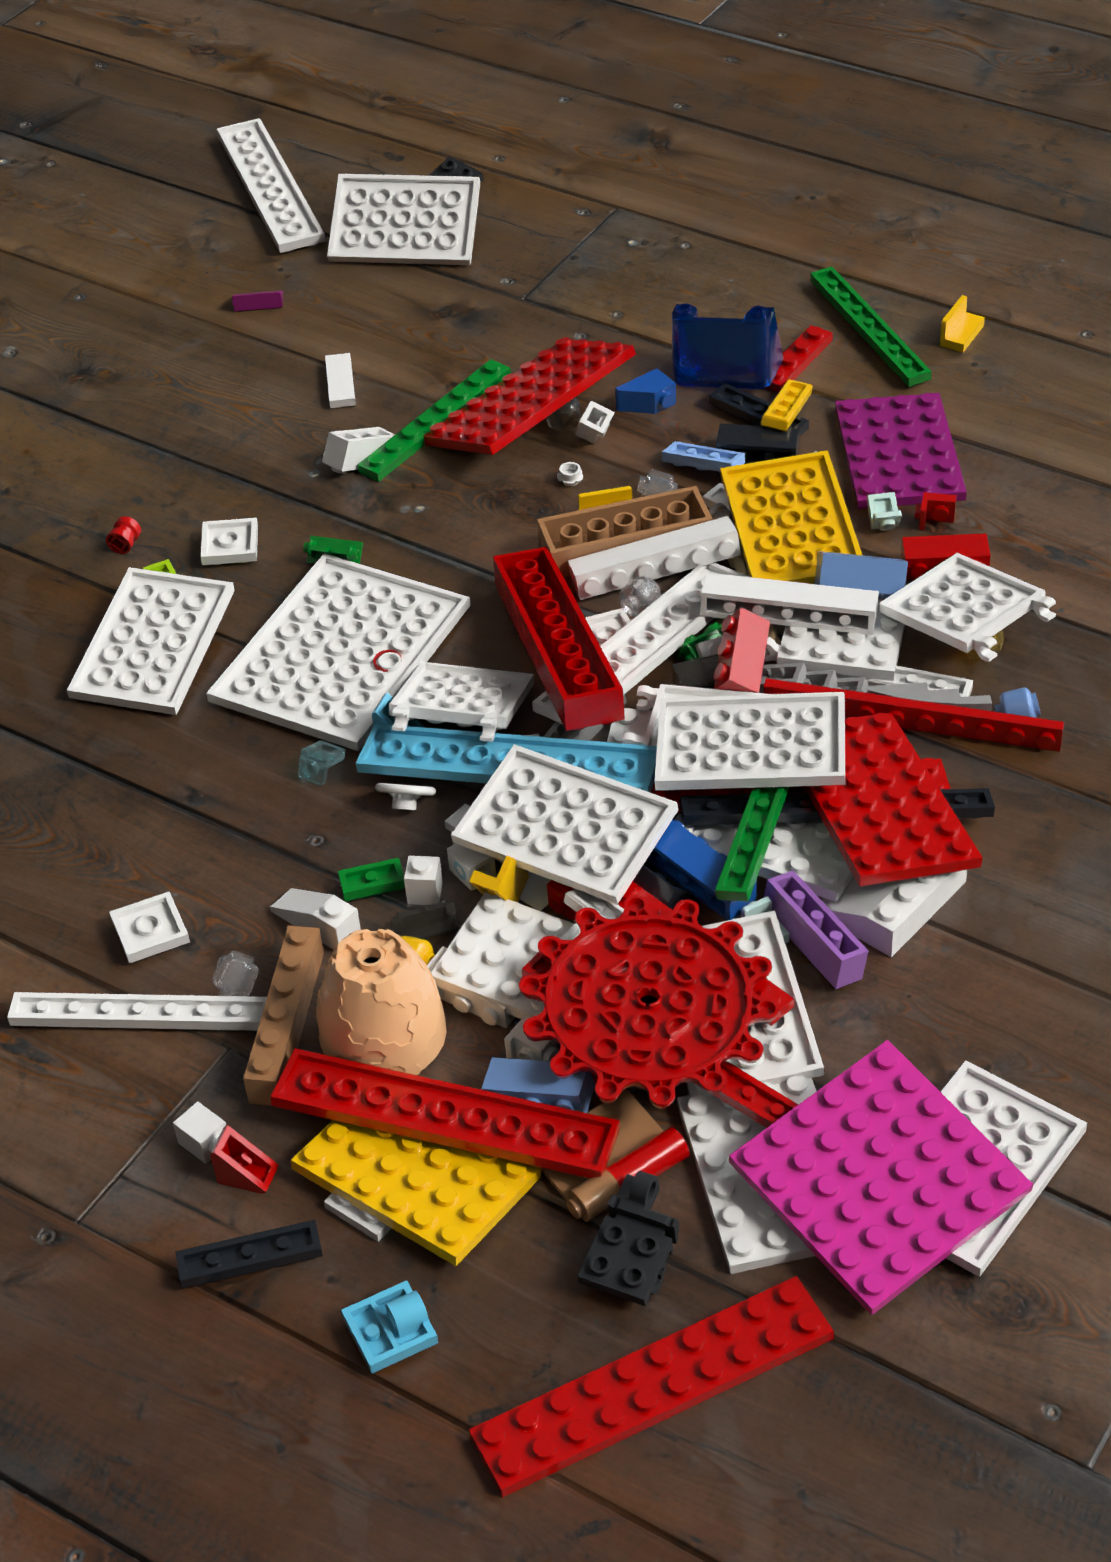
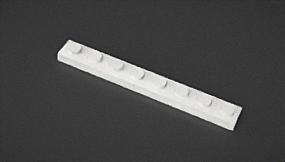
(136, 1011)

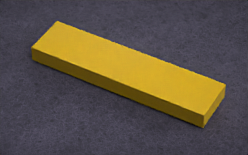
(787, 405)

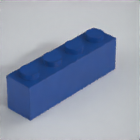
(695, 867)

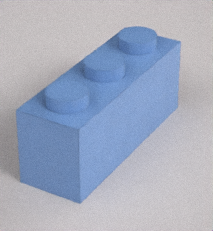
(861, 572)
(537, 1083)

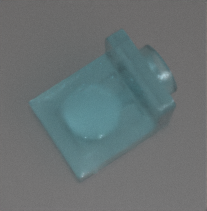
(317, 759)

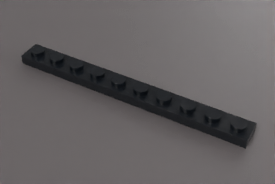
(799, 807)

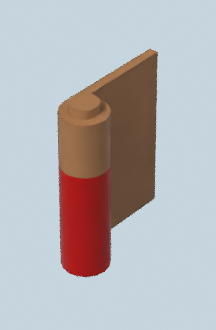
(638, 1147)

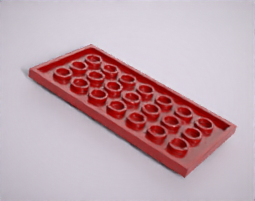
(528, 395)
(890, 811)

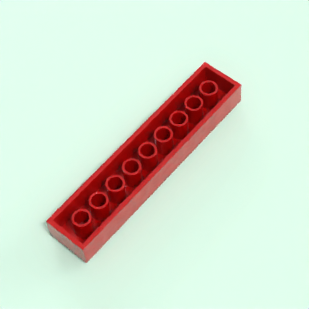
(558, 639)

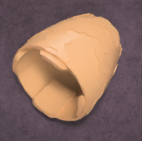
(380, 1004)

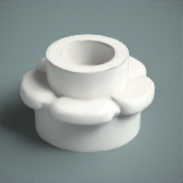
(570, 473)

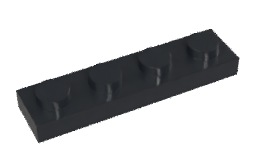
(747, 406)
(248, 1254)

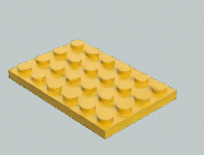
(788, 514)
(415, 1186)

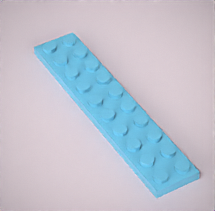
(463, 757)

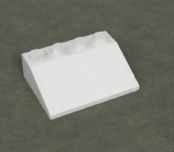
(895, 910)

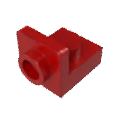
(935, 508)

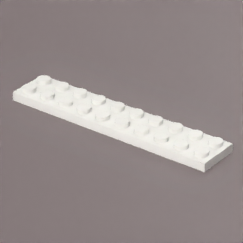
(271, 186)
(652, 633)

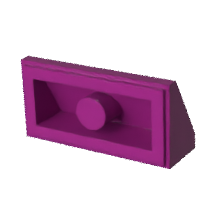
(258, 300)

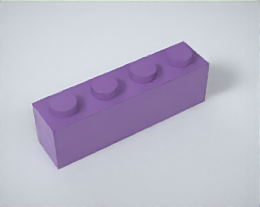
(816, 930)

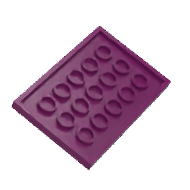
(899, 448)

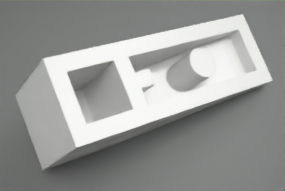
(350, 447)
(320, 911)

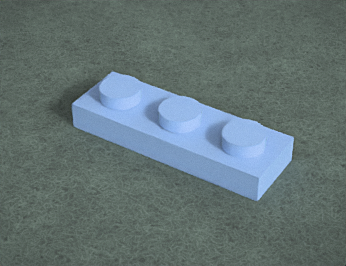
(701, 456)

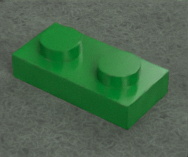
(371, 879)

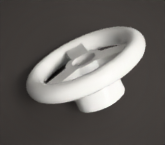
(405, 795)

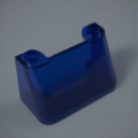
(725, 349)

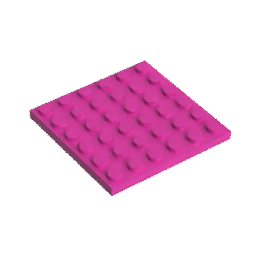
(880, 1176)

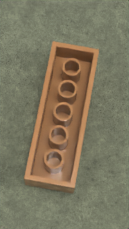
(619, 524)

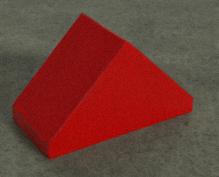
(241, 1163)

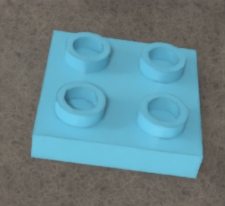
(390, 1326)

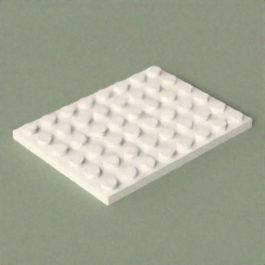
(317, 650)

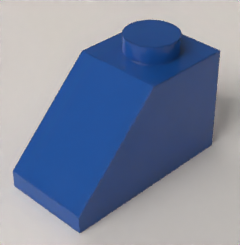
(646, 393)

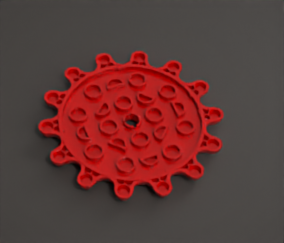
(683, 1036)

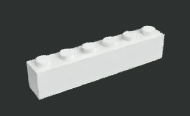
(654, 557)
(791, 603)

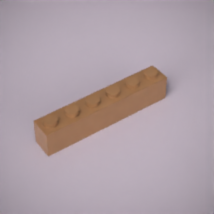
(284, 1011)

